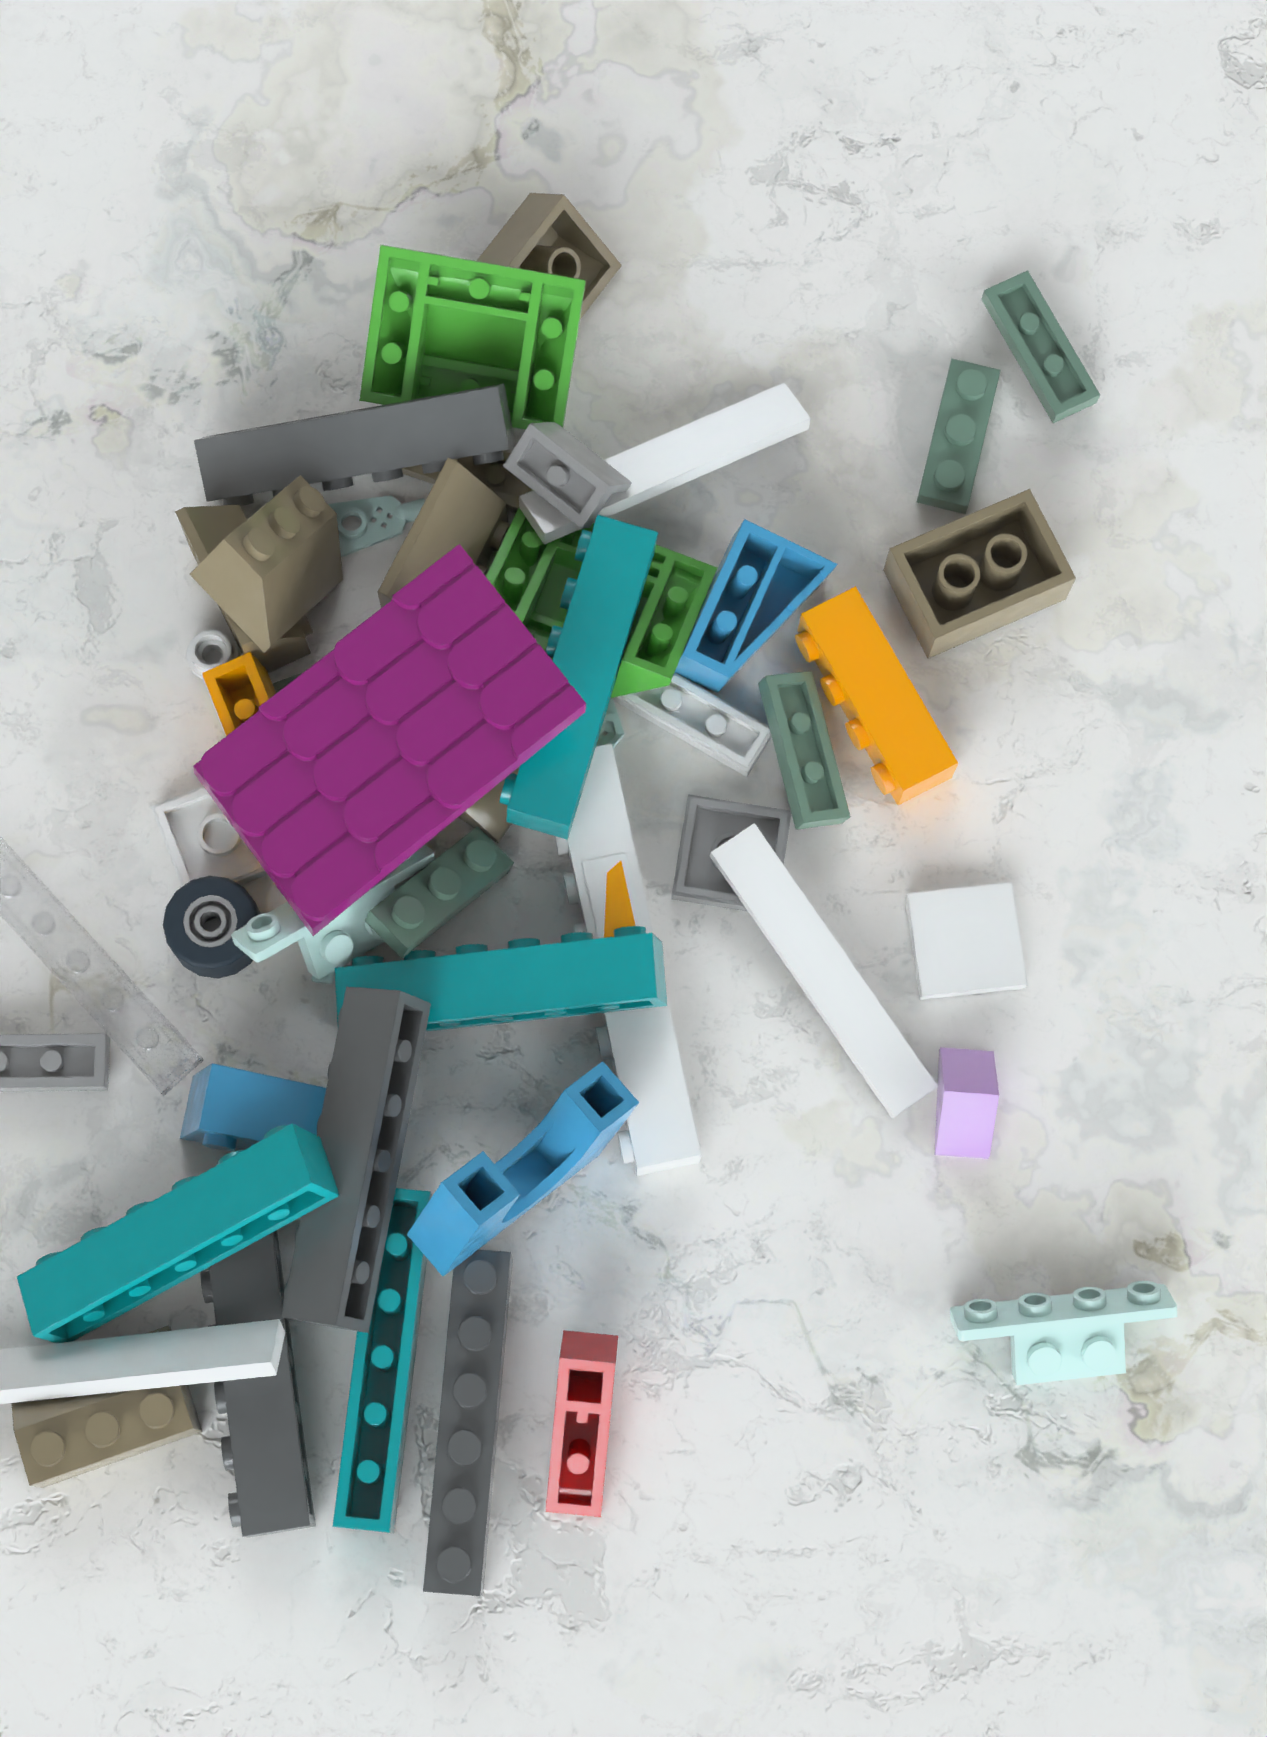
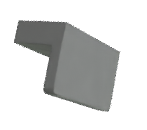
(564, 472)

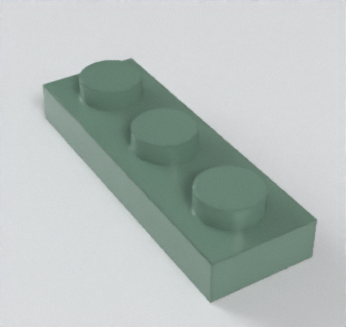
(1040, 346)
(958, 436)
(804, 750)
(439, 892)

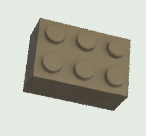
(978, 573)

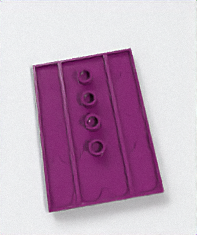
(388, 738)

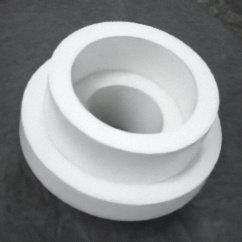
(206, 642)

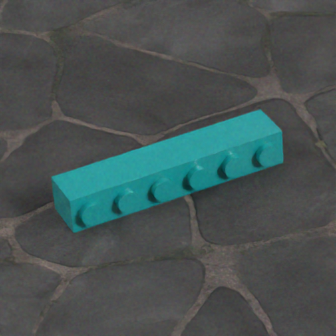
(589, 655)
(522, 981)
(177, 1234)
(383, 1380)

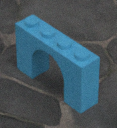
(489, 1197)

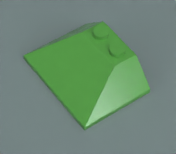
(470, 326)
(533, 583)

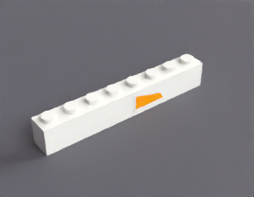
(639, 1041)

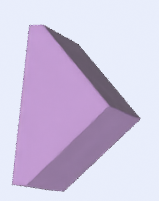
(965, 1103)

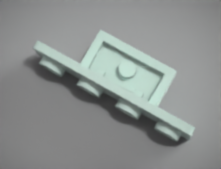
(337, 942)
(1067, 1332)

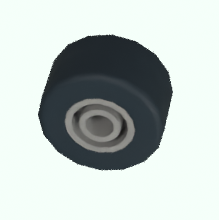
(208, 945)

